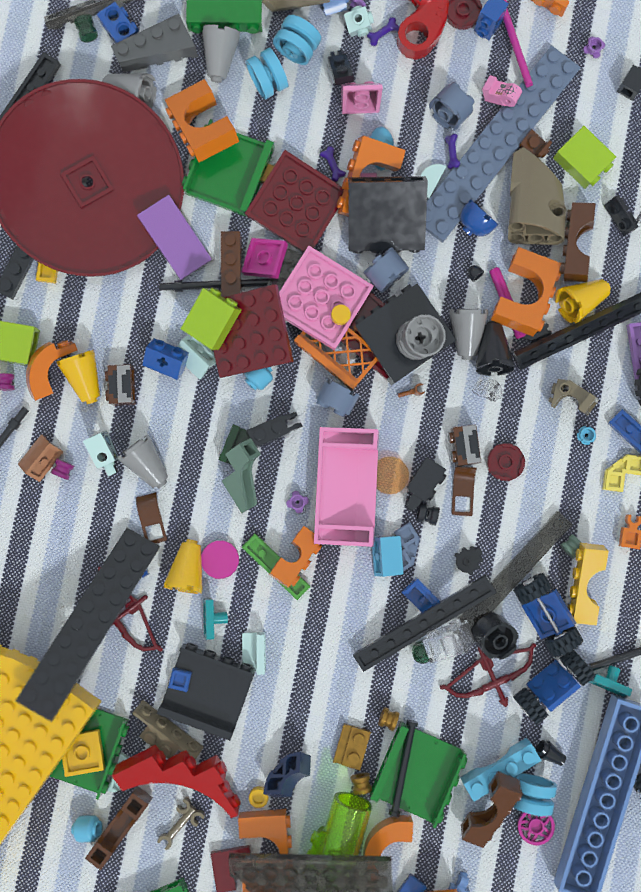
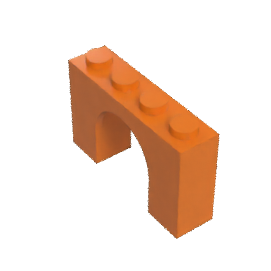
(201, 141)
(369, 152)
(543, 274)
(266, 824)

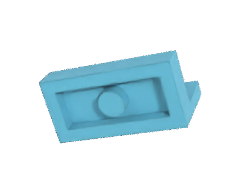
(387, 556)

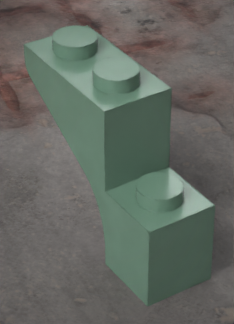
(240, 482)

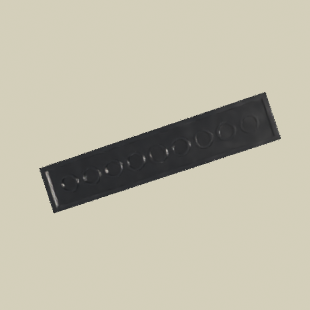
(87, 625)

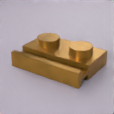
(351, 746)

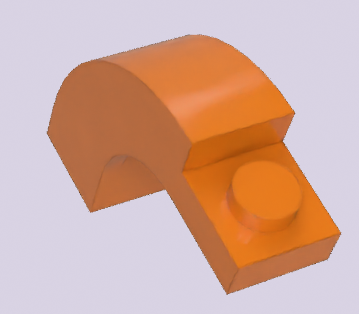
(39, 365)
(387, 832)

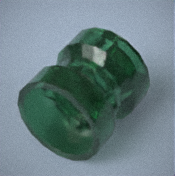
(86, 30)
(420, 655)

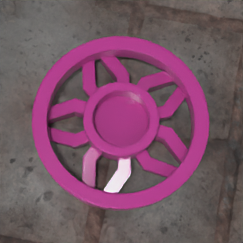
(535, 827)

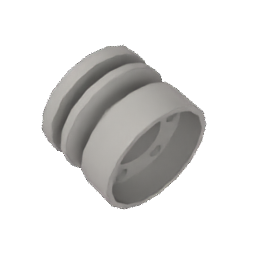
(430, 333)

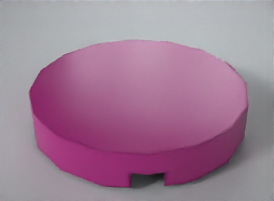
(220, 559)

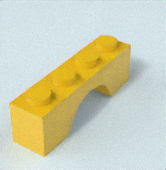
(590, 560)

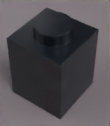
(631, 83)

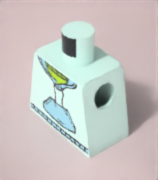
(101, 444)

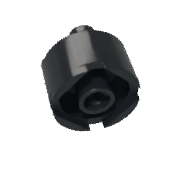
(495, 636)

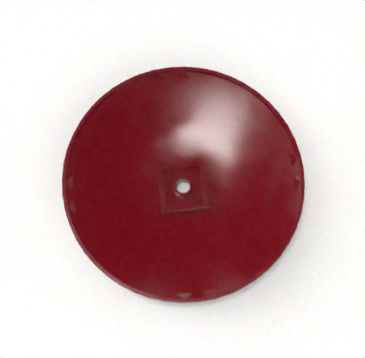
(77, 133)

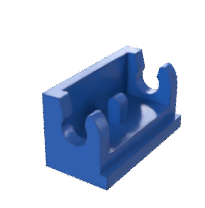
(420, 595)

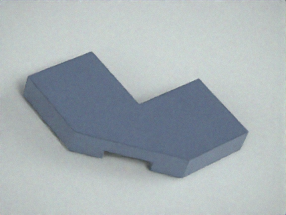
(409, 542)

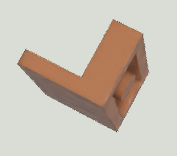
(40, 458)

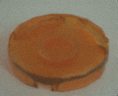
(386, 472)

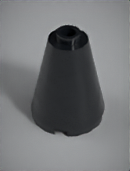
(494, 352)

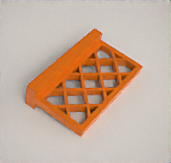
(330, 364)

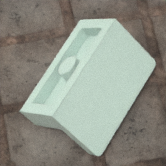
(199, 357)
(254, 651)

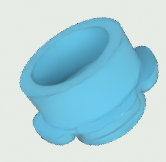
(586, 430)

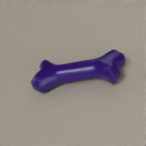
(390, 26)
(451, 141)
(336, 172)

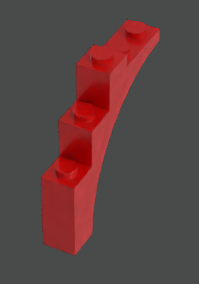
(182, 770)

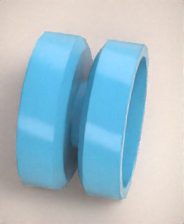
(297, 39)
(267, 73)
(536, 795)

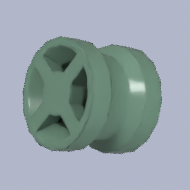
(571, 546)

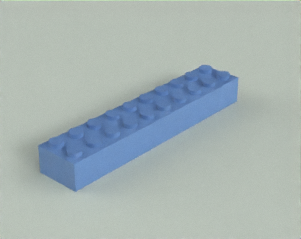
(602, 800)

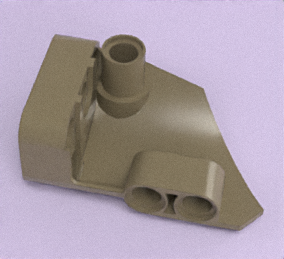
(536, 202)

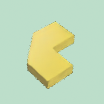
(615, 474)

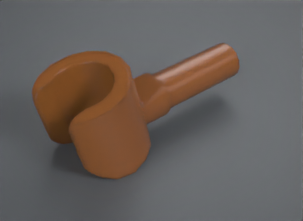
(411, 391)

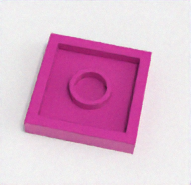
(264, 258)

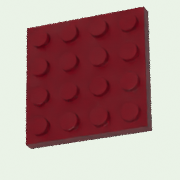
(295, 202)
(257, 336)

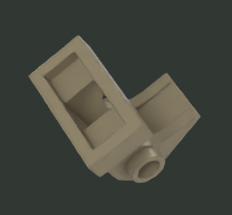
(585, 399)

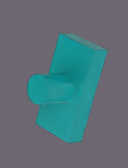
(211, 618)
(610, 682)

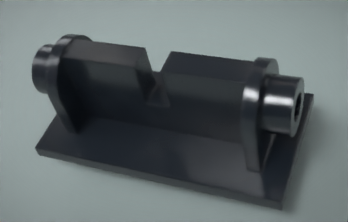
(618, 211)

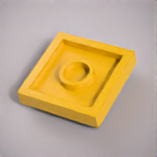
(84, 754)

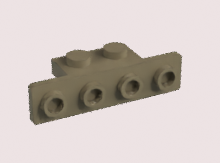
(165, 733)

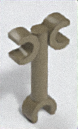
(188, 813)

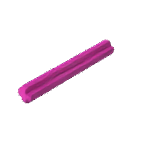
(503, 291)

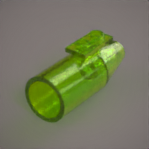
(344, 826)

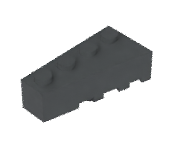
(155, 45)

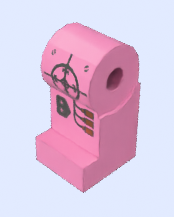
(500, 92)

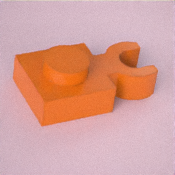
(630, 536)

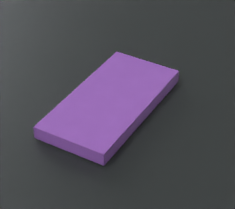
(174, 237)

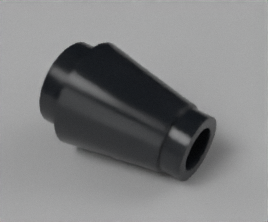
(550, 753)

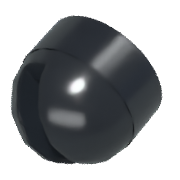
(475, 272)

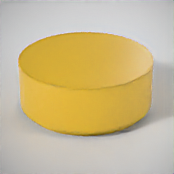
(340, 314)
(257, 798)

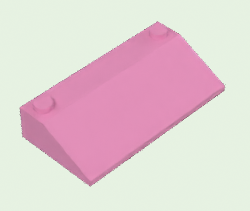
(346, 486)

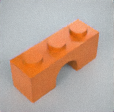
(287, 572)

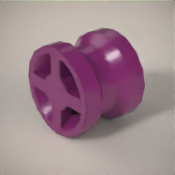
(6, 382)
(62, 469)

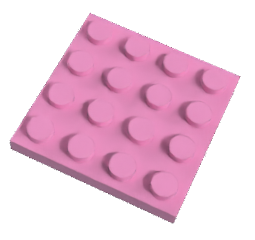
(313, 292)

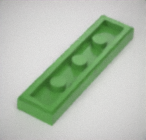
(267, 559)

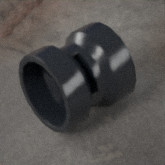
(432, 515)

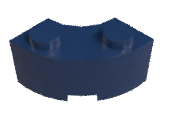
(287, 774)

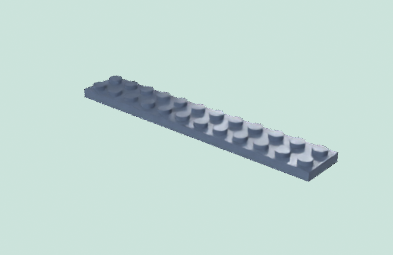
(498, 143)

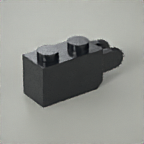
(272, 430)
(423, 483)

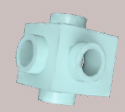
(352, 21)

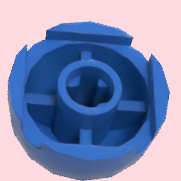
(476, 220)

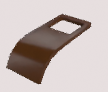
(463, 486)
(150, 514)

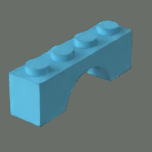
(514, 762)

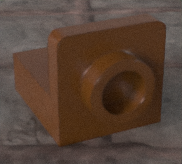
(535, 144)

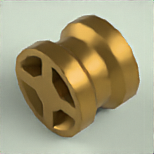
(388, 719)
(361, 783)

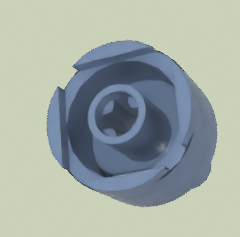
(451, 106)
(386, 270)
(337, 397)

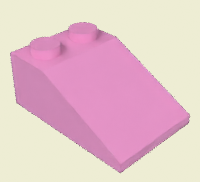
(361, 97)

